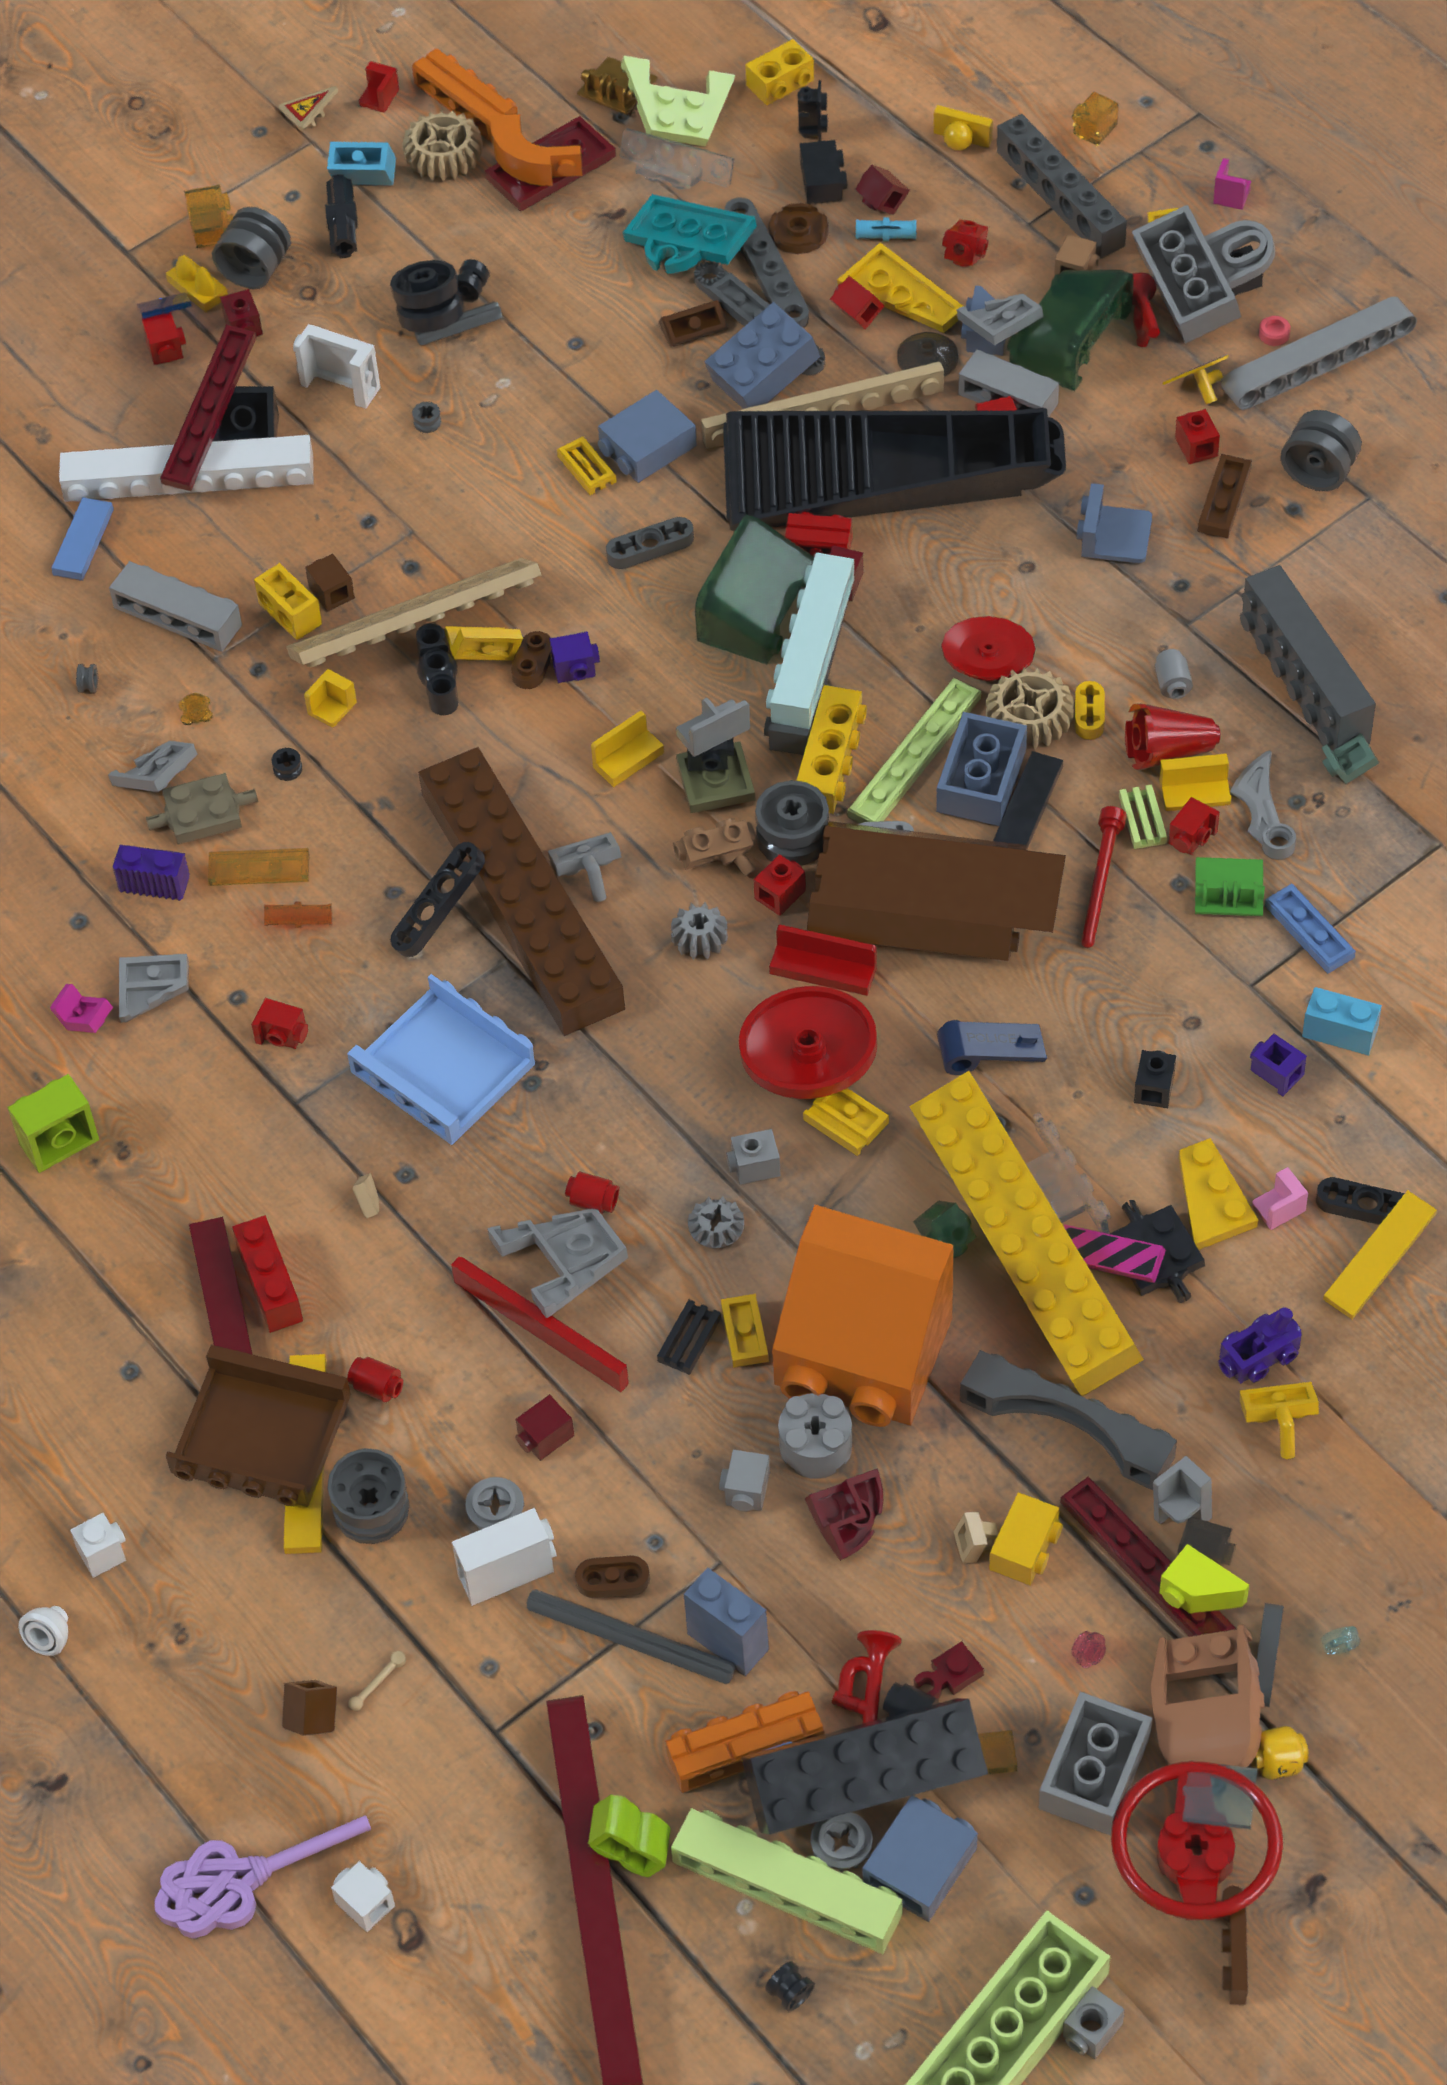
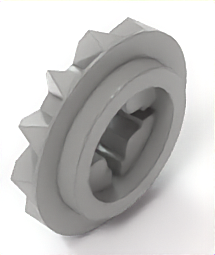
(725, 1232)
(482, 1495)
(859, 1838)

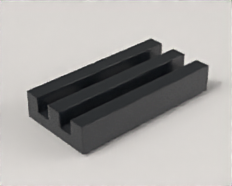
(683, 1319)

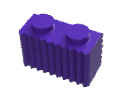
(151, 872)

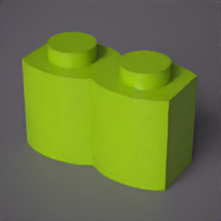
(629, 1836)

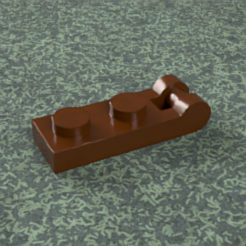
(1235, 1943)

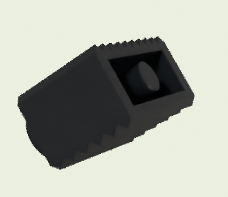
(821, 171)

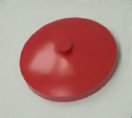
(808, 1042)

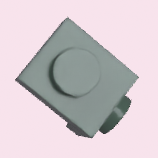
(1350, 759)

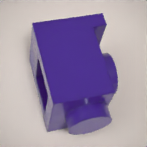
(1278, 1063)

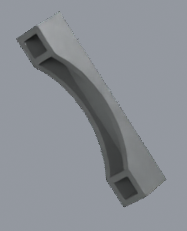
(1003, 1388)

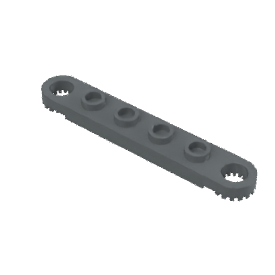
(769, 266)
(738, 300)

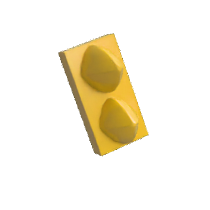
(196, 283)

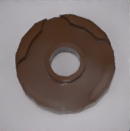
(803, 240)

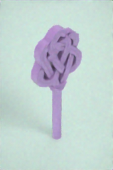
(219, 1877)

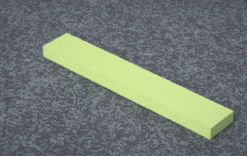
(914, 753)

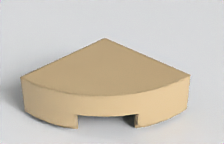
(366, 1195)

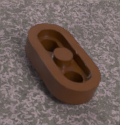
(534, 657)
(612, 1573)

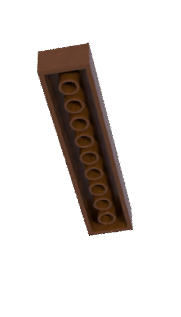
(523, 892)

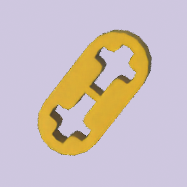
(1094, 710)

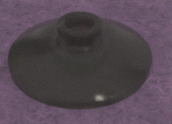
(927, 349)

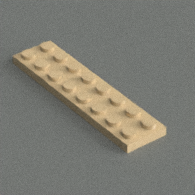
(405, 615)

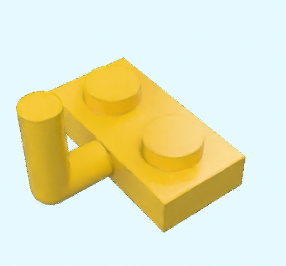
(1283, 1404)

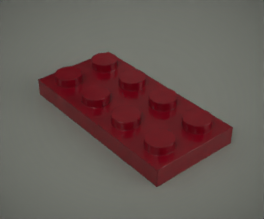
(577, 132)

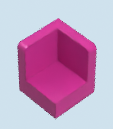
(1230, 190)

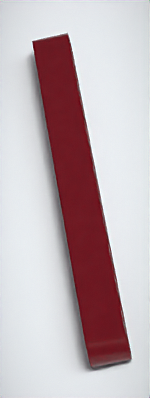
(594, 1895)

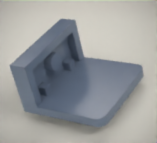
(1113, 531)

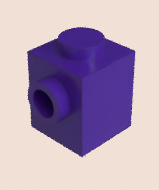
(574, 657)

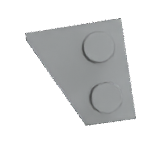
(1001, 317)
(156, 768)

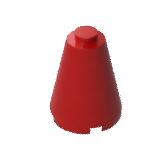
(1167, 734)

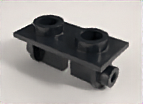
(810, 107)

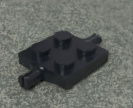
(1166, 1230)

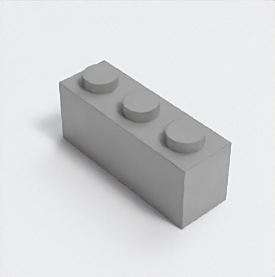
(992, 378)

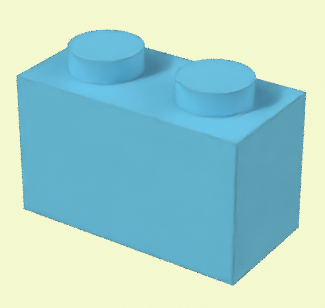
(362, 162)
(1341, 1021)

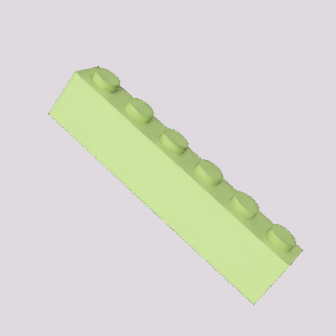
(787, 1880)

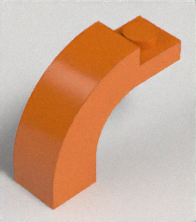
(529, 161)

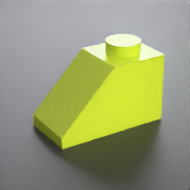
(1201, 1584)

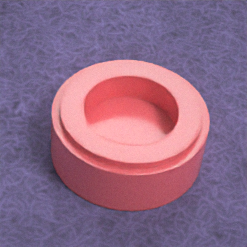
(1274, 330)

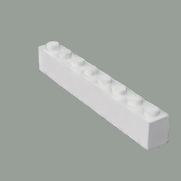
(226, 467)

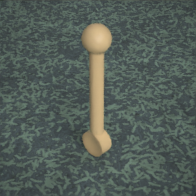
(397, 1660)

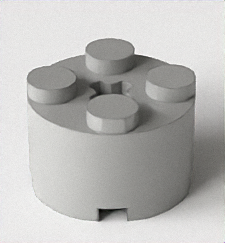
(815, 1435)

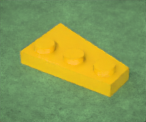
(1212, 1196)

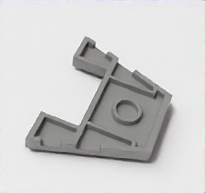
(576, 1245)

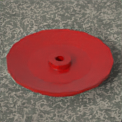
(988, 648)

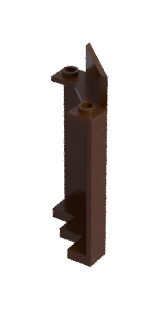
(932, 890)

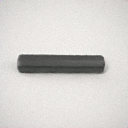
(470, 319)

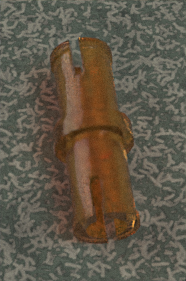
(297, 914)

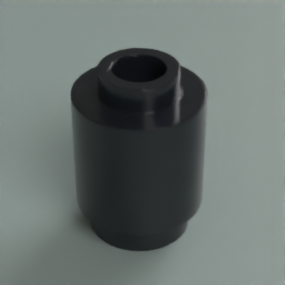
(906, 1698)

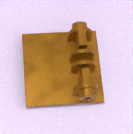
(609, 86)

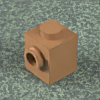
(1076, 254)

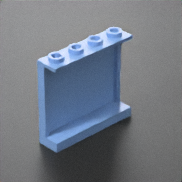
(444, 1061)

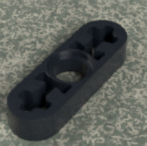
(1358, 1191)

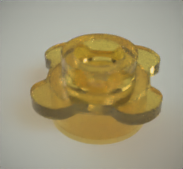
(195, 702)

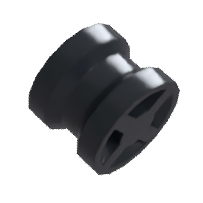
(790, 1986)

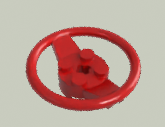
(1195, 1875)

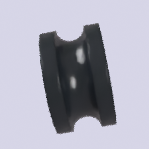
(286, 755)

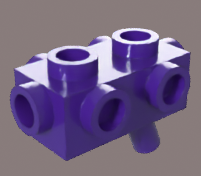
(1263, 1344)

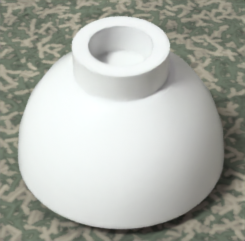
(45, 1630)

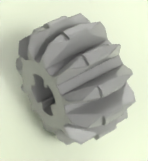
(699, 931)

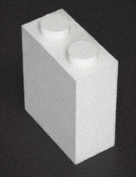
(504, 1556)

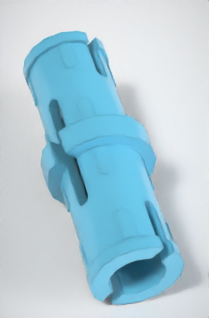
(886, 229)

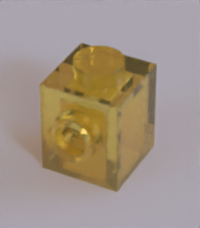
(1095, 118)

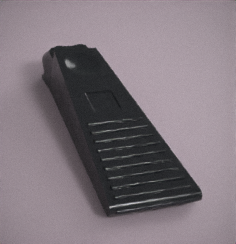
(882, 460)

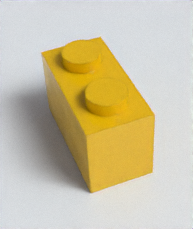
(1025, 1539)

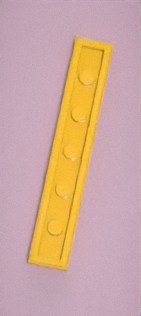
(304, 1523)

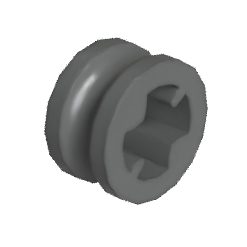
(426, 409)
(87, 678)

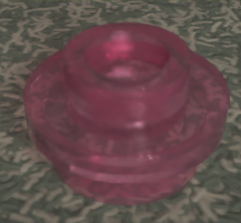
(1089, 1649)

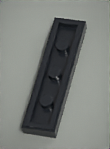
(1029, 799)

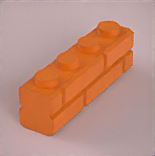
(460, 90)
(717, 1749)

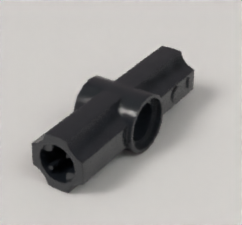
(341, 216)

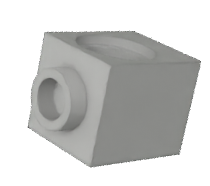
(1098, 2008)

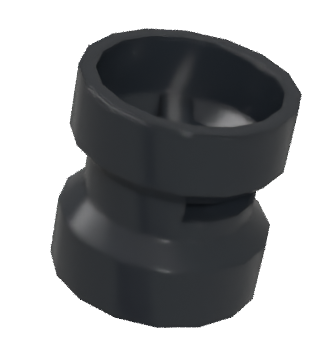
(471, 279)

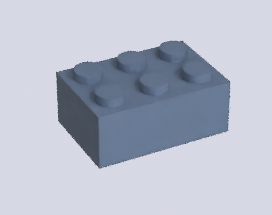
(762, 358)
(981, 768)

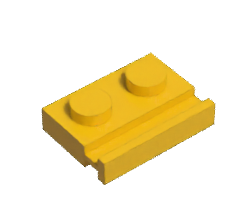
(847, 1119)

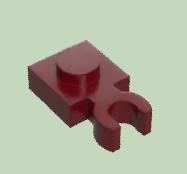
(952, 1669)

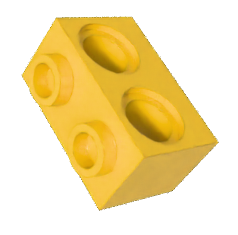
(779, 72)
(288, 601)

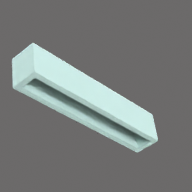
(811, 640)

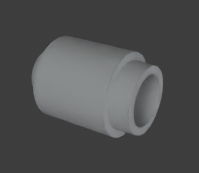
(1173, 674)

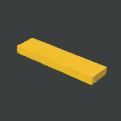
(1380, 1255)

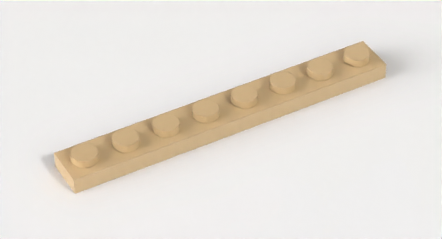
(849, 397)

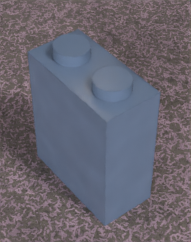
(647, 436)
(726, 1621)
(921, 1856)

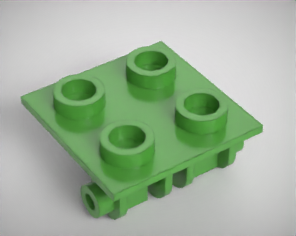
(1229, 886)

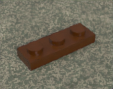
(1224, 496)

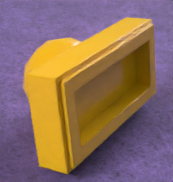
(962, 128)

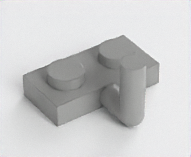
(587, 855)

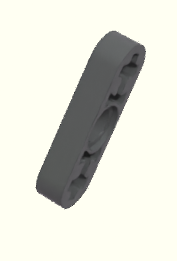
(657, 531)
(1268, 1648)

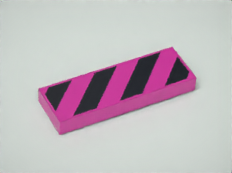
(1117, 1253)

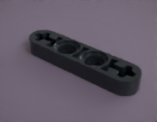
(442, 902)

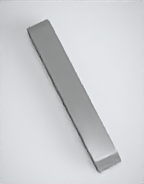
(1318, 353)

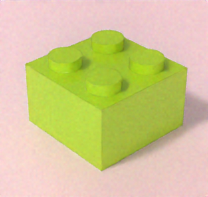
(53, 1123)

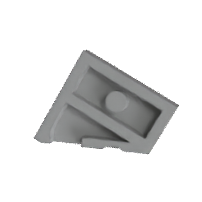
(150, 982)

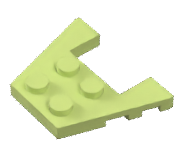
(676, 112)

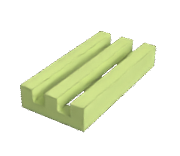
(1138, 795)

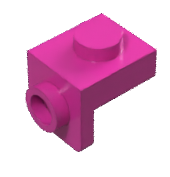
(80, 1012)

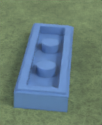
(82, 538)
(1310, 928)

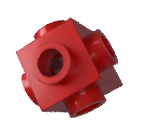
(965, 243)

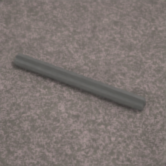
(631, 1636)

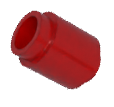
(592, 1192)
(375, 1379)

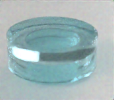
(1340, 1640)

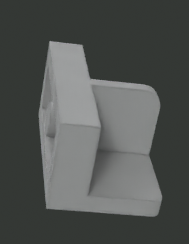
(714, 725)
(1182, 1493)

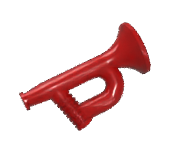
(1143, 318)
(878, 1646)

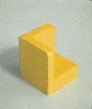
(330, 698)

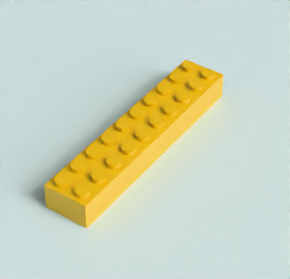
(1026, 1234)

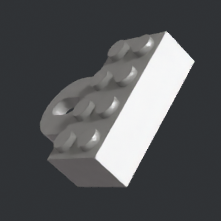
(1197, 270)

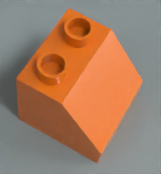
(864, 1316)

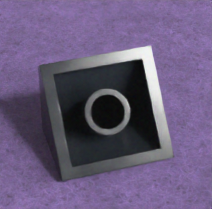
(250, 414)

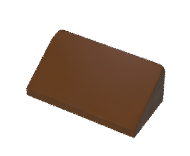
(693, 323)

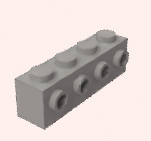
(175, 606)

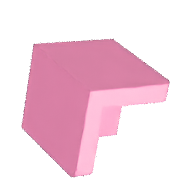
(1283, 1202)

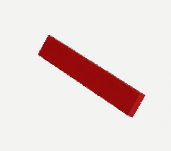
(546, 1329)

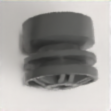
(251, 247)
(368, 1478)

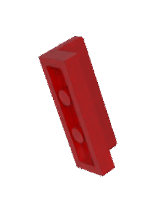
(824, 960)

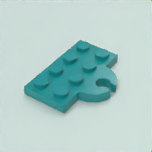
(687, 233)

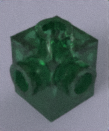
(948, 1224)

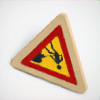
(306, 108)

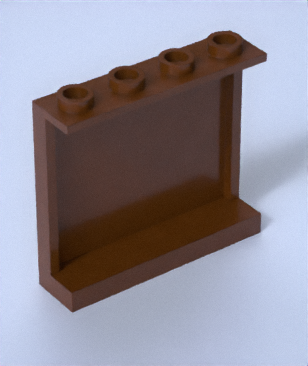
(261, 1427)

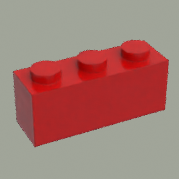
(267, 1274)

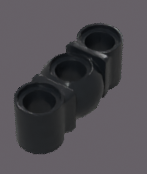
(437, 669)

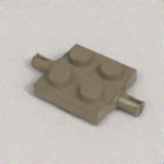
(201, 808)

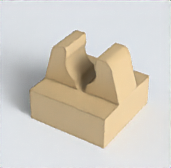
(974, 1536)

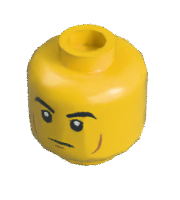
(1281, 1753)

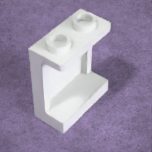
(337, 360)

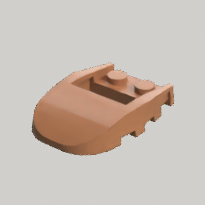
(1211, 1728)

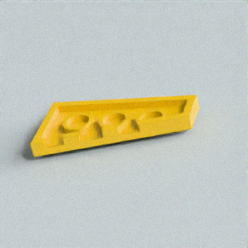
(904, 289)

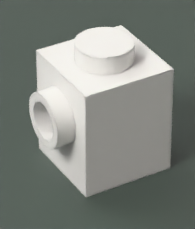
(99, 1544)
(363, 1895)

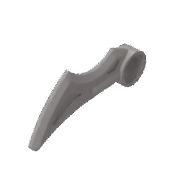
(1254, 790)

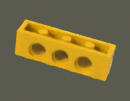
(831, 742)

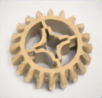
(442, 145)
(1031, 700)

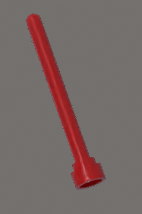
(1111, 821)

